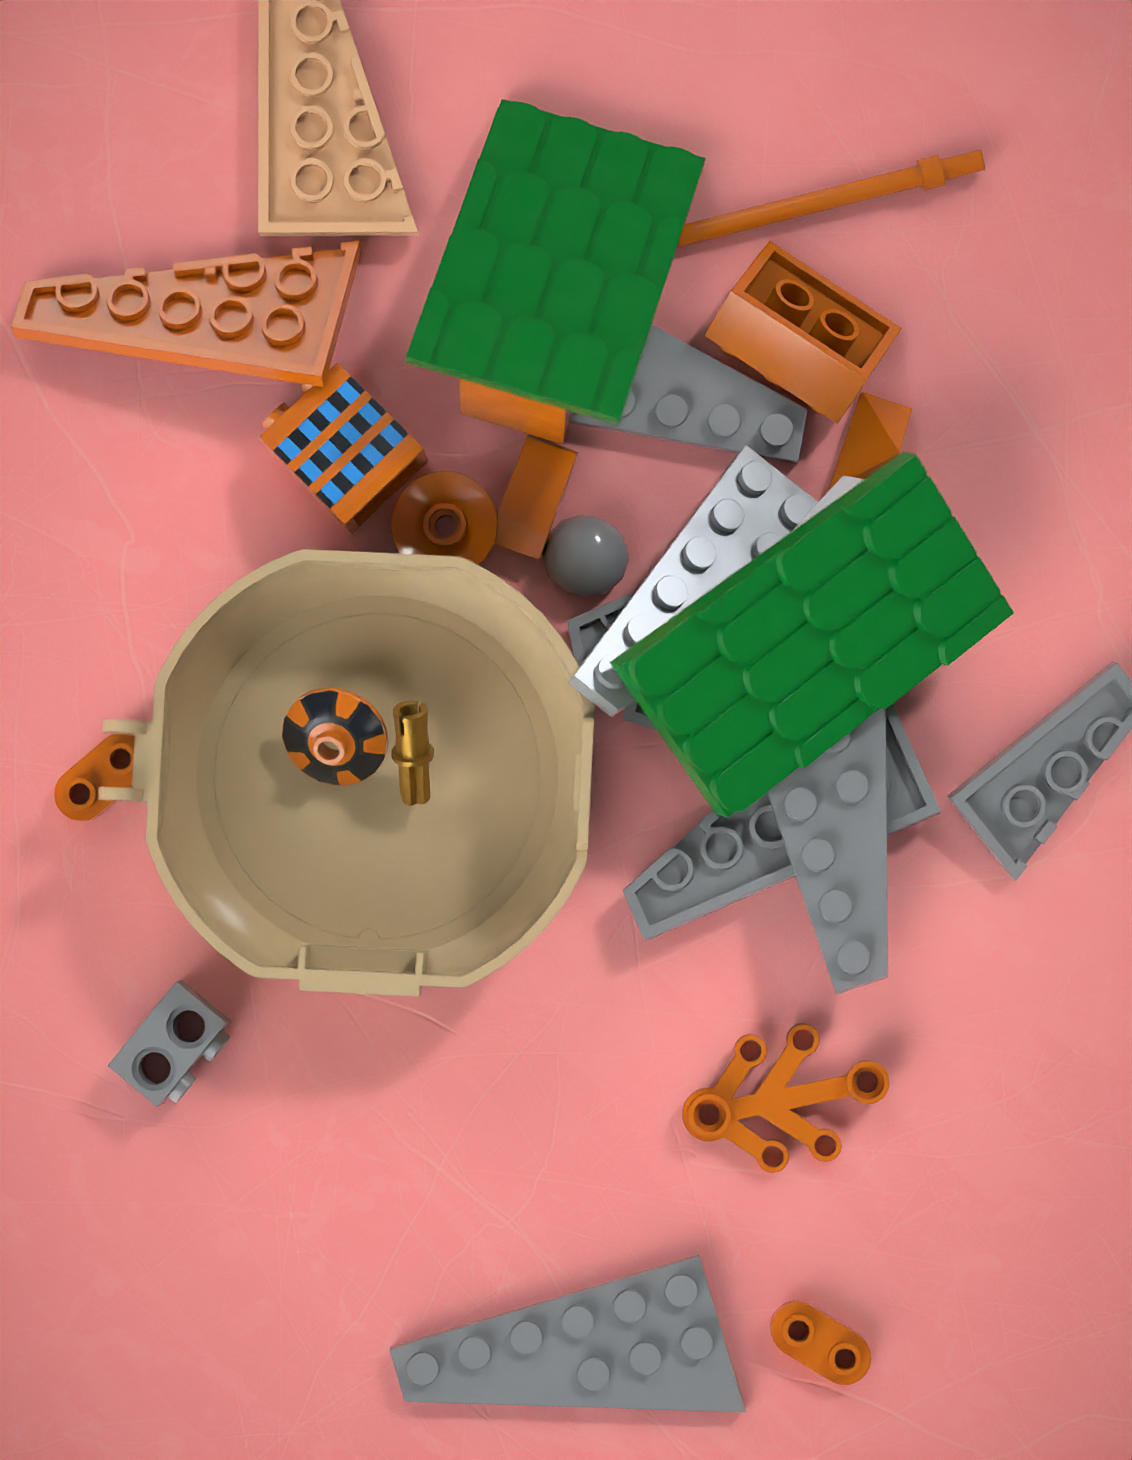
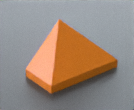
(872, 437)

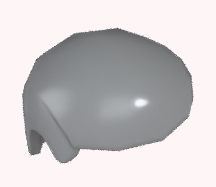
(585, 556)

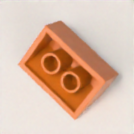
(802, 331)

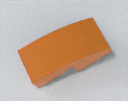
(534, 496)

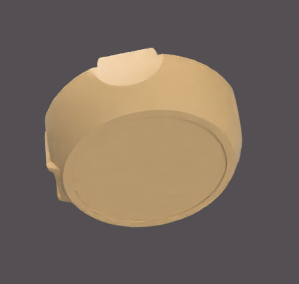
(348, 877)

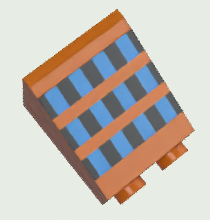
(343, 447)

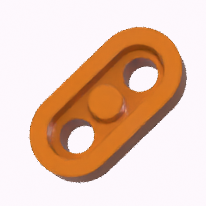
(95, 771)
(821, 1342)

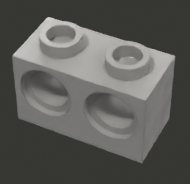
(161, 1035)

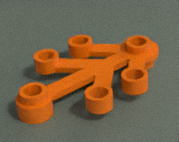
(775, 1100)

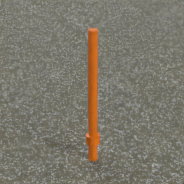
(928, 173)

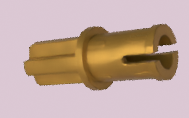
(412, 751)

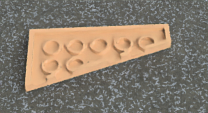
(319, 130)

